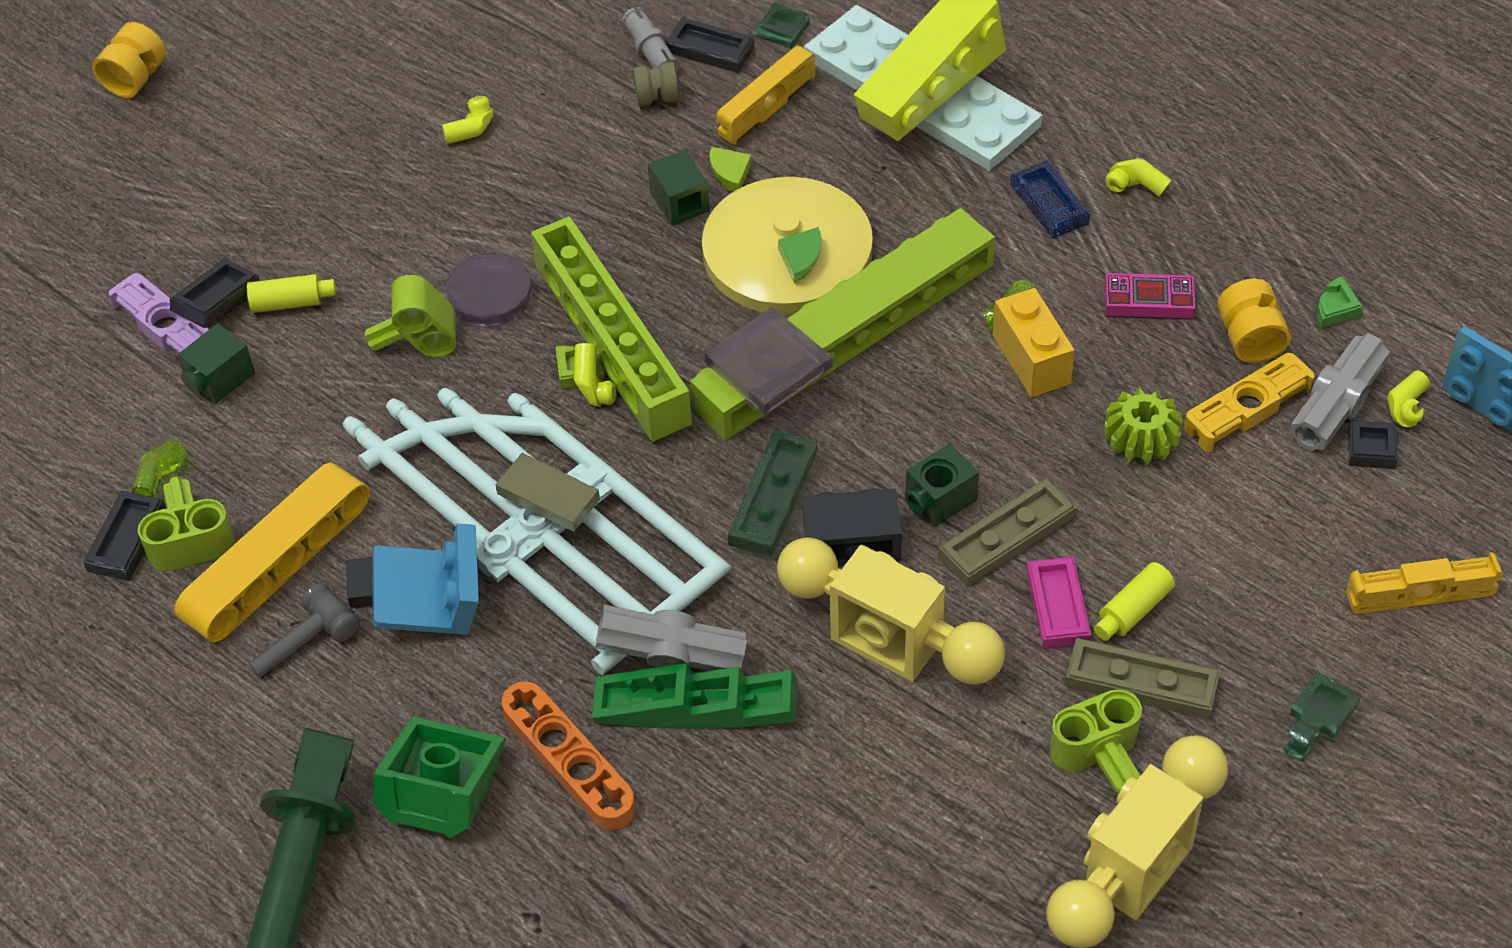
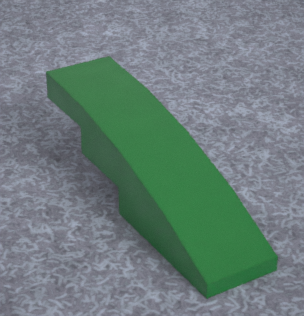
(690, 700)

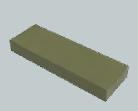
(1006, 532)
(1150, 678)

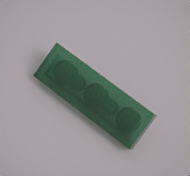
(772, 493)

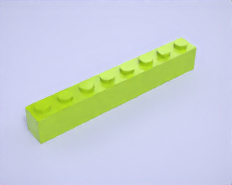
(866, 308)

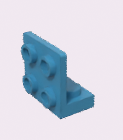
(1481, 376)
(427, 587)

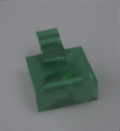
(1319, 708)

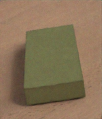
(547, 492)

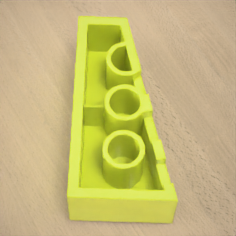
(931, 65)

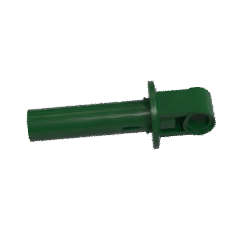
(305, 817)

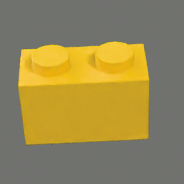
(1033, 342)

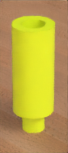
(288, 293)
(1134, 601)

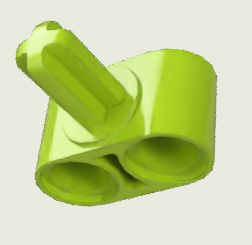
(418, 316)
(186, 530)
(1101, 739)

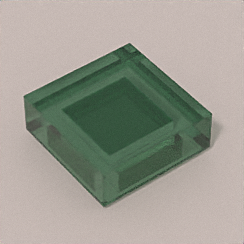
(782, 25)

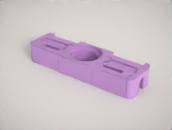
(148, 306)

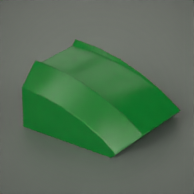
(436, 776)

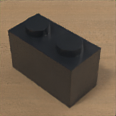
(854, 520)

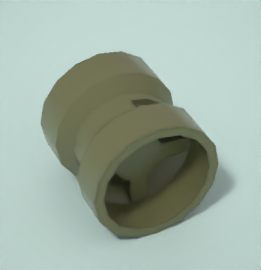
(655, 84)

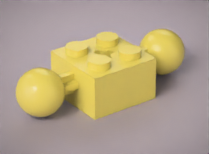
(889, 612)
(1138, 842)

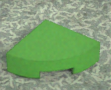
(800, 252)
(1337, 304)

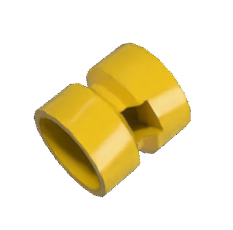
(129, 60)
(1253, 320)

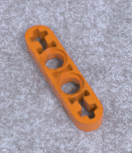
(571, 752)

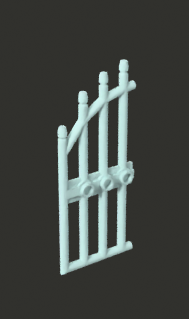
(526, 532)

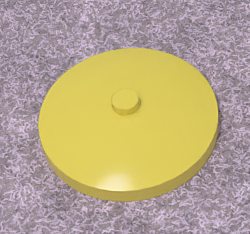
(745, 232)

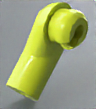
(473, 124)
(1136, 172)
(587, 379)
(1403, 399)

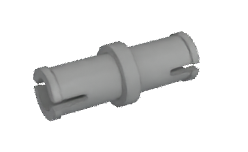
(648, 39)

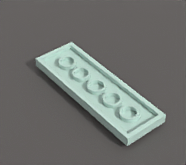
(974, 121)

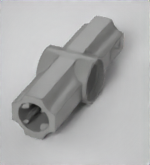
(1339, 392)
(669, 639)

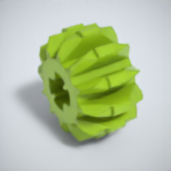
(1143, 426)

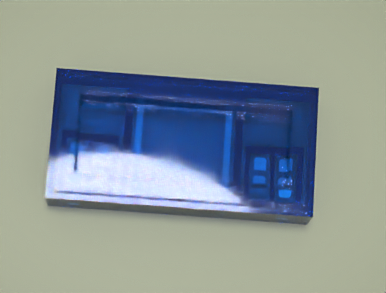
(1050, 199)

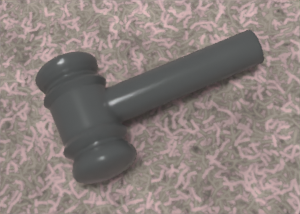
(325, 613)

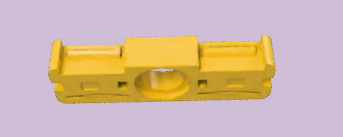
(765, 94)
(1269, 384)
(1423, 584)

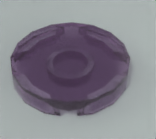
(489, 289)

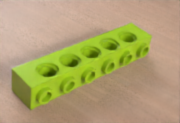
(609, 321)

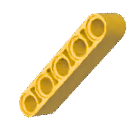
(271, 552)

